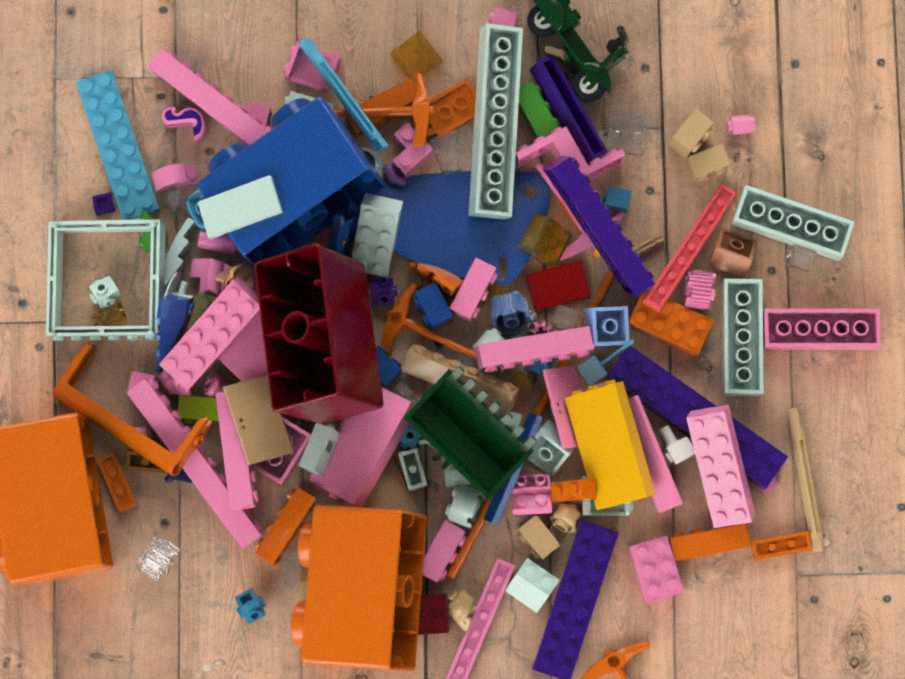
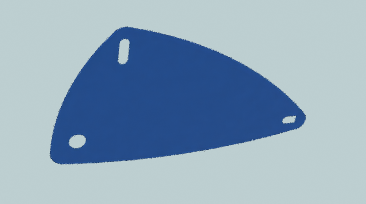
(440, 233)

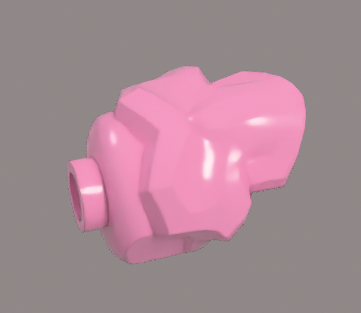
(171, 385)

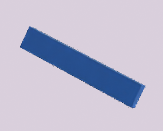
(502, 496)

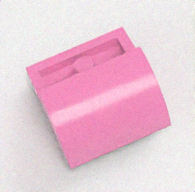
(532, 494)

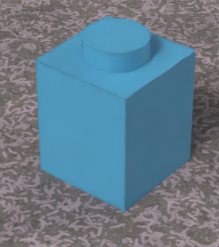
(617, 199)

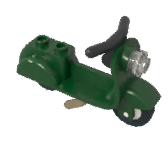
(593, 79)

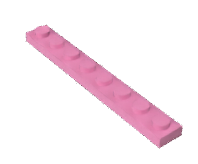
(481, 620)

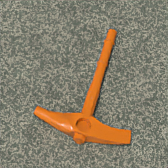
(419, 110)
(399, 318)
(615, 661)

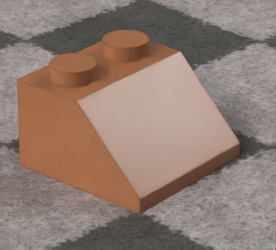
(733, 253)

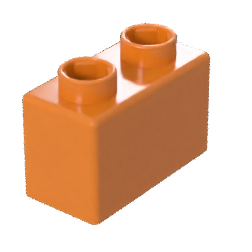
(51, 502)
(360, 587)

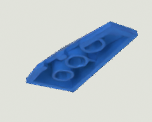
(173, 318)

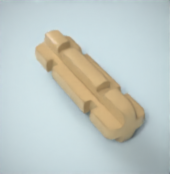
(649, 244)

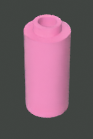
(220, 244)

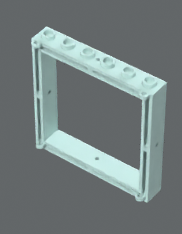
(55, 276)

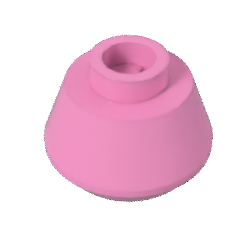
(213, 384)

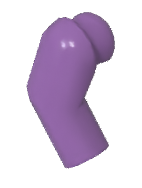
(392, 177)

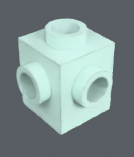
(104, 292)

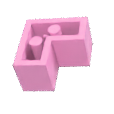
(412, 156)

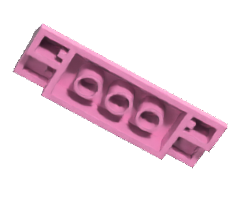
(666, 493)

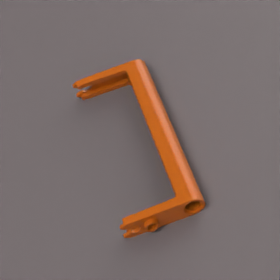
(164, 459)

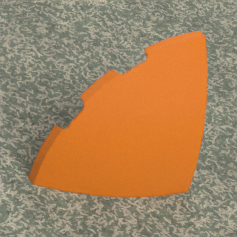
(444, 279)

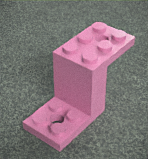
(563, 144)

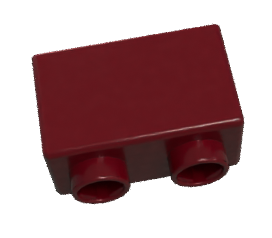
(318, 335)

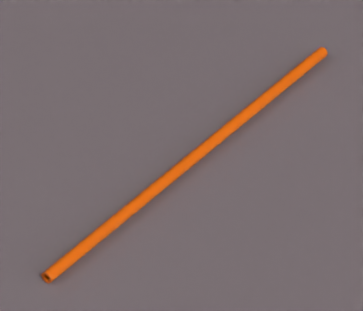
(539, 409)

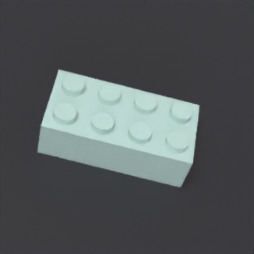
(377, 233)

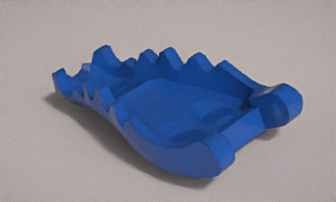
(344, 230)

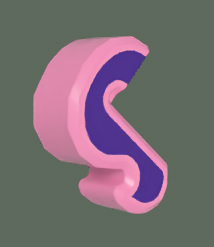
(186, 117)

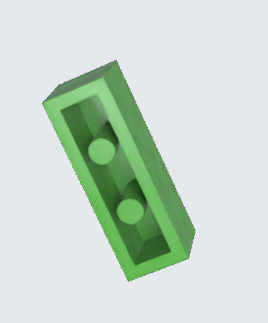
(536, 111)

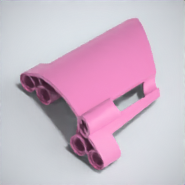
(247, 352)

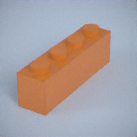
(398, 96)
(709, 542)

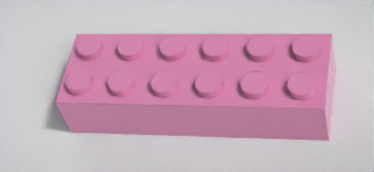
(821, 329)
(212, 333)
(721, 466)

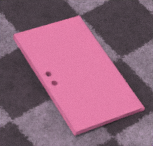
(560, 384)

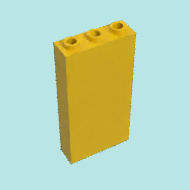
(610, 444)

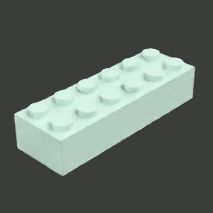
(792, 222)
(742, 337)

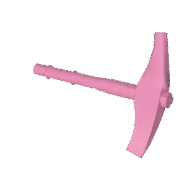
(583, 242)

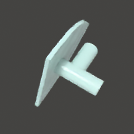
(175, 288)

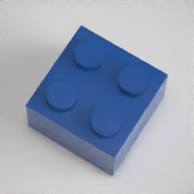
(433, 306)

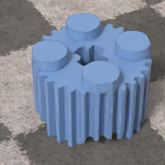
(509, 312)

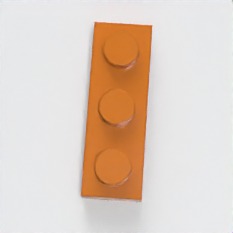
(116, 482)
(781, 545)

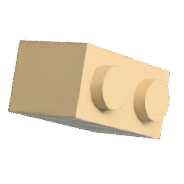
(708, 163)
(538, 538)

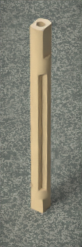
(806, 480)

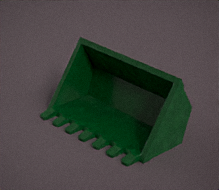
(470, 433)

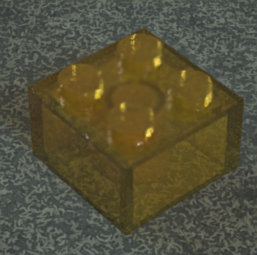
(545, 240)

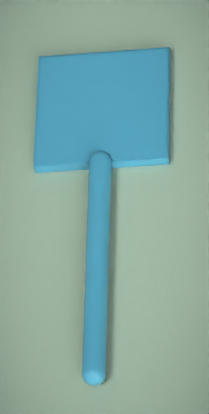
(593, 369)

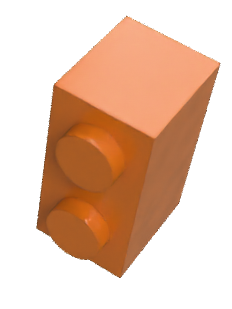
(573, 491)

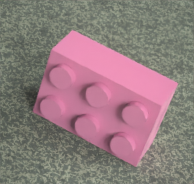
(280, 468)
(655, 569)

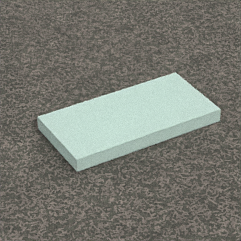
(240, 207)

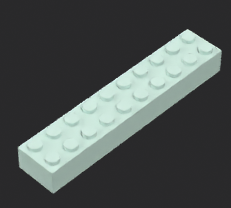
(495, 121)

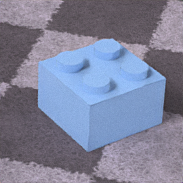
(608, 325)

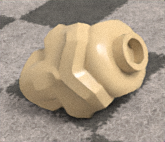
(564, 521)
(460, 608)

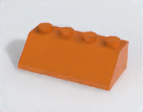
(286, 526)

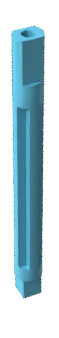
(343, 94)

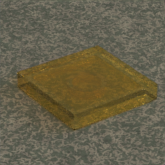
(416, 56)

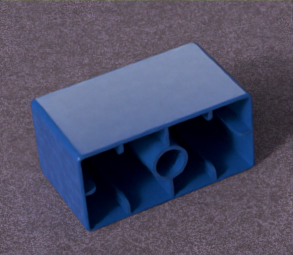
(314, 171)

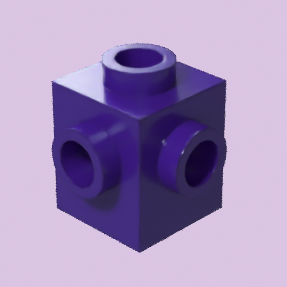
(382, 291)

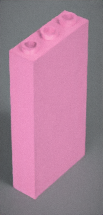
(364, 451)

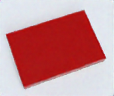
(558, 286)

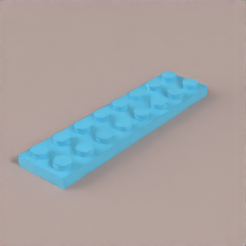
(117, 145)

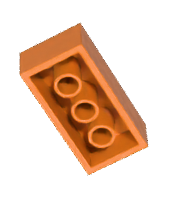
(672, 325)

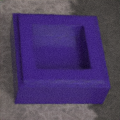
(103, 204)

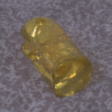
(110, 315)

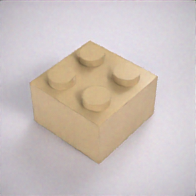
(691, 133)

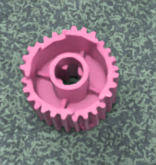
(699, 290)

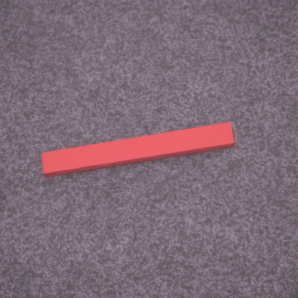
(689, 248)

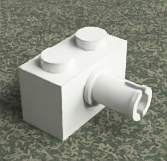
(676, 450)

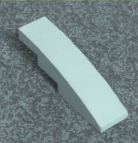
(178, 248)

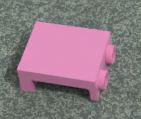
(303, 72)

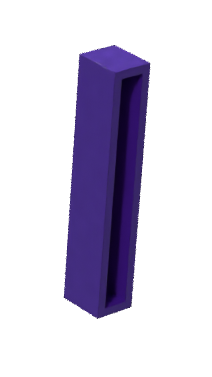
(567, 107)

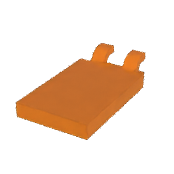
(451, 109)

